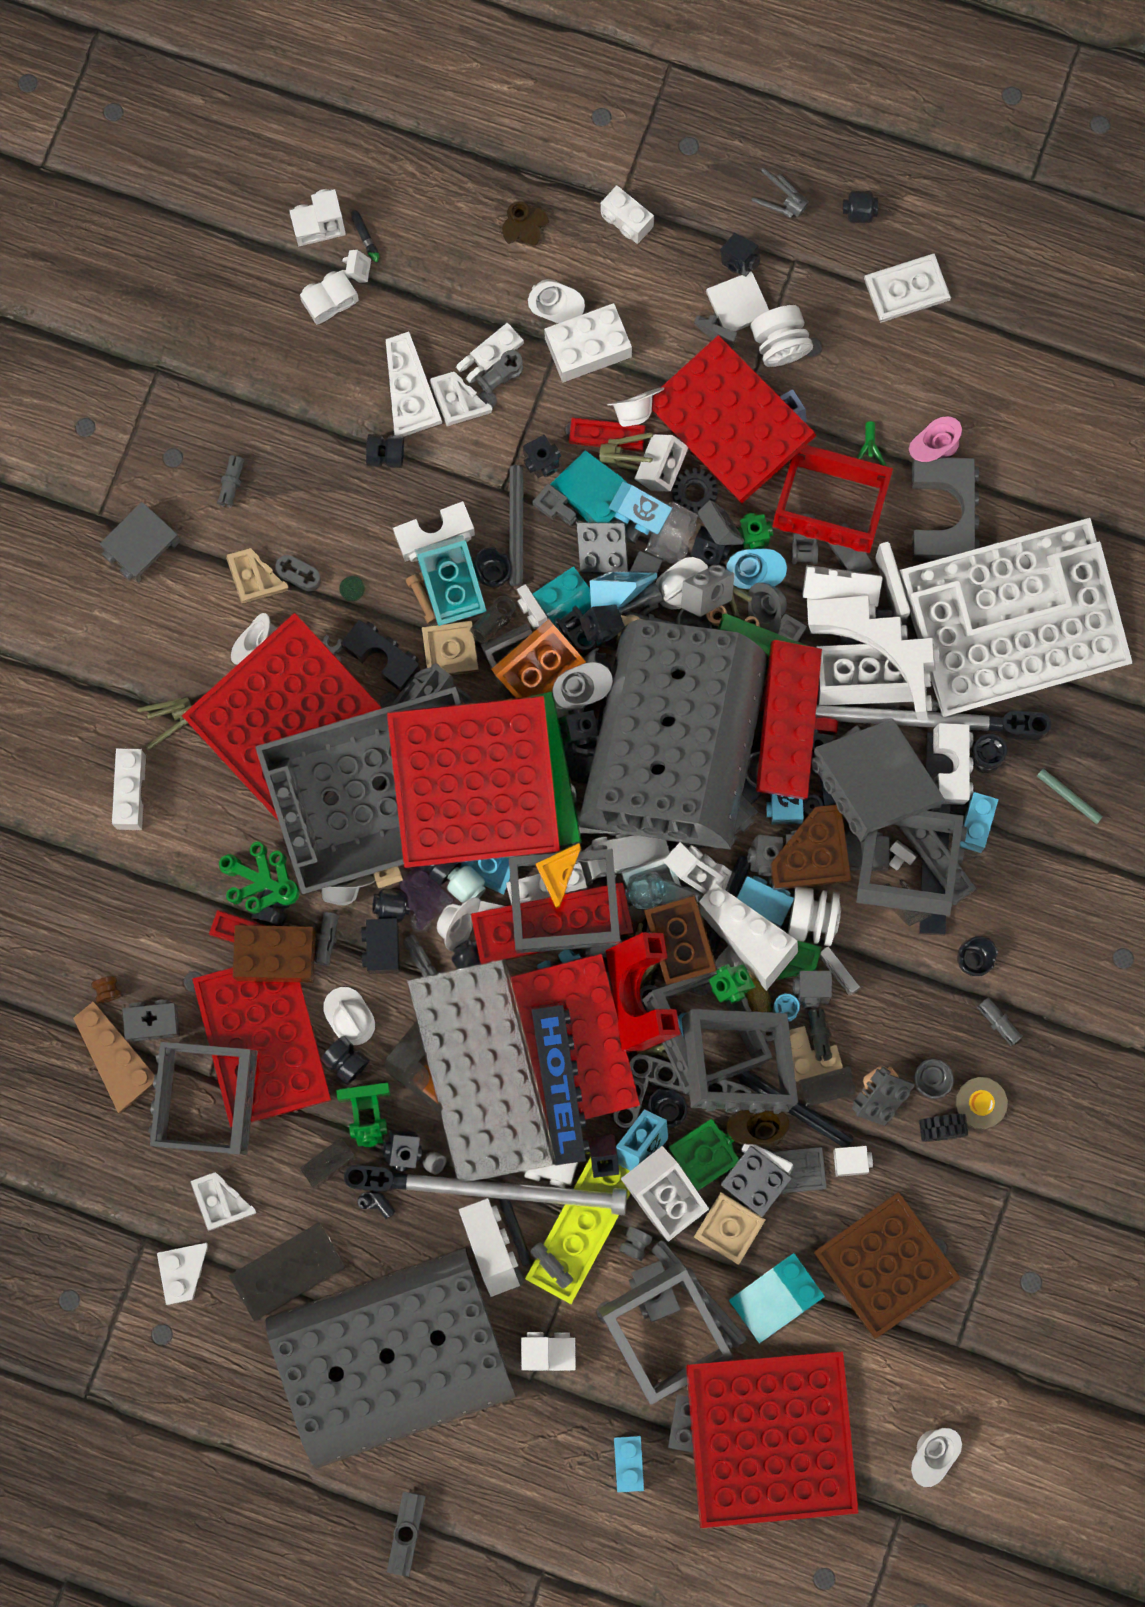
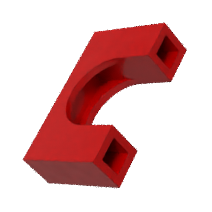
(626, 968)

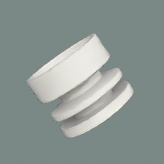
(781, 335)
(814, 915)

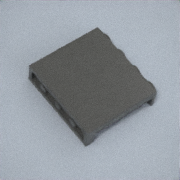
(875, 778)

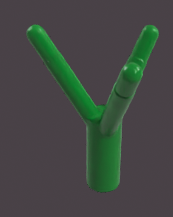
(870, 444)

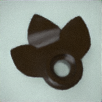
(525, 227)

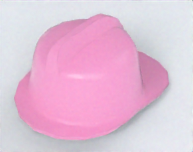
(937, 440)

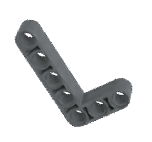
(652, 1077)

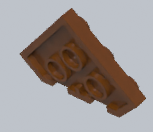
(814, 853)

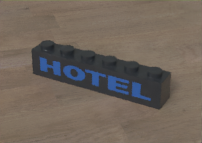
(558, 1083)

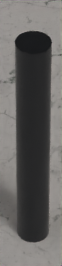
(515, 1232)

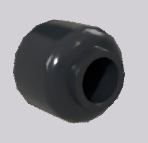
(860, 206)
(390, 904)
(465, 954)

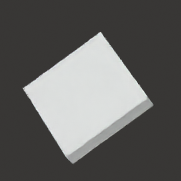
(737, 302)

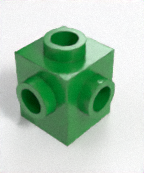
(757, 539)
(731, 983)

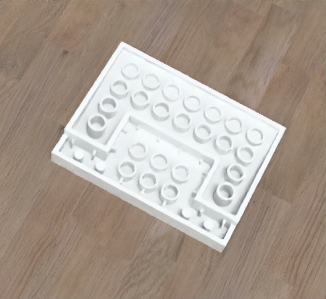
(1017, 616)

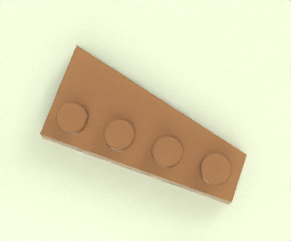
(117, 1062)

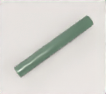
(1069, 796)

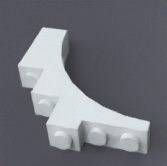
(857, 619)

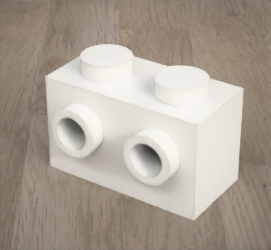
(627, 215)
(667, 459)
(693, 868)

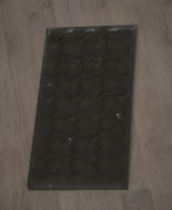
(482, 1071)

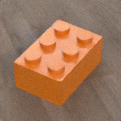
(537, 662)

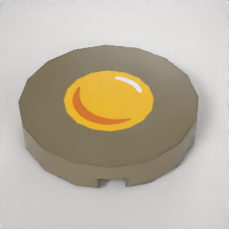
(981, 1102)

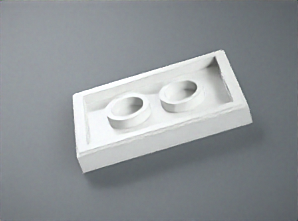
(907, 288)
(892, 582)

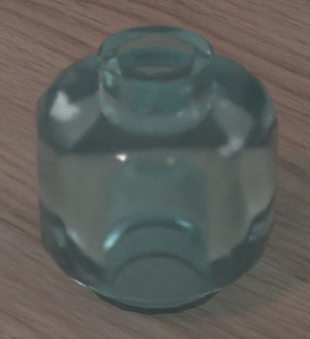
(645, 891)

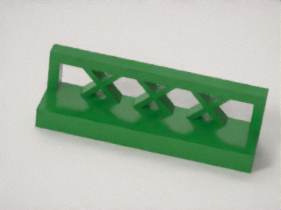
(755, 633)

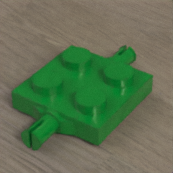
(704, 1154)

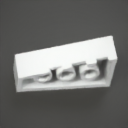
(750, 936)

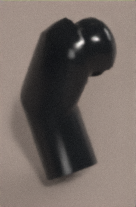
(376, 1200)

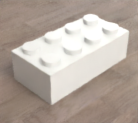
(859, 677)

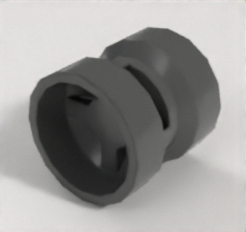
(635, 1243)

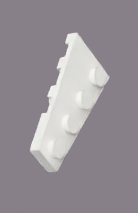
(410, 394)

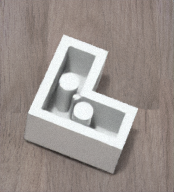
(319, 220)
(547, 1353)

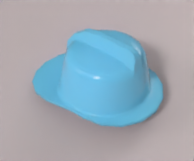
(757, 566)

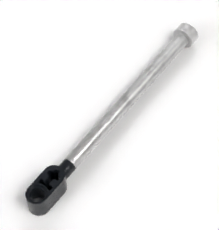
(975, 722)
(615, 1201)

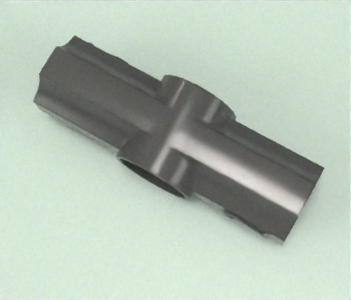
(401, 1551)

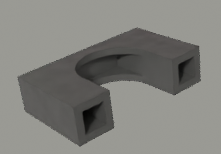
(957, 478)

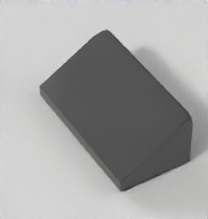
(719, 524)

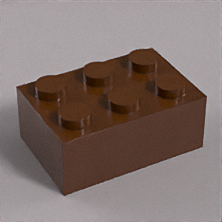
(684, 937)
(274, 954)

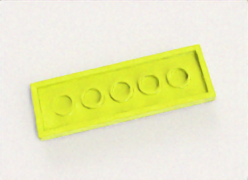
(578, 1236)

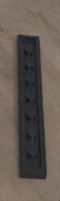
(934, 765)

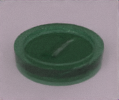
(352, 588)

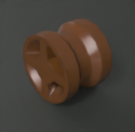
(106, 989)

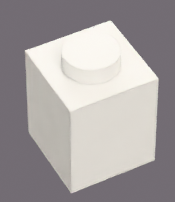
(852, 1161)

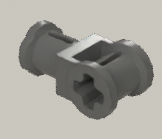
(501, 371)
(804, 548)

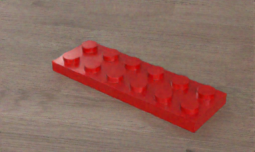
(789, 719)
(578, 914)

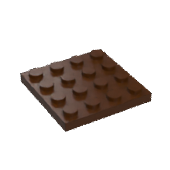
(886, 1265)

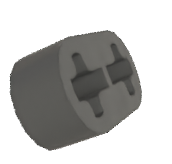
(295, 578)

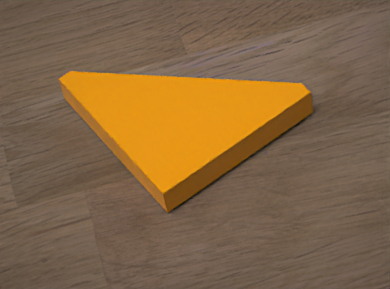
(557, 872)

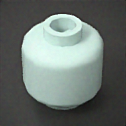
(465, 883)

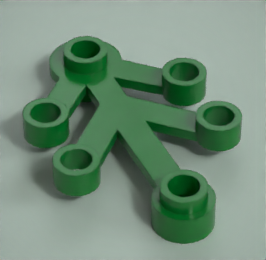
(261, 880)

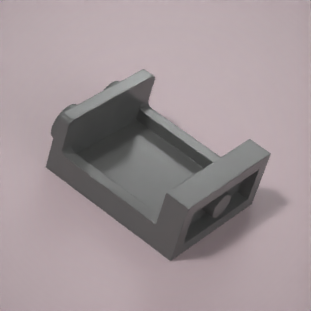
(138, 542)

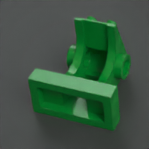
(366, 1098)

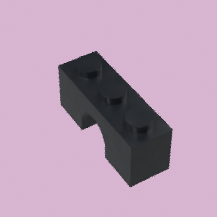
(364, 641)

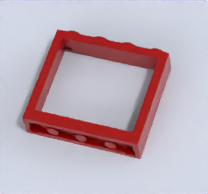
(842, 467)

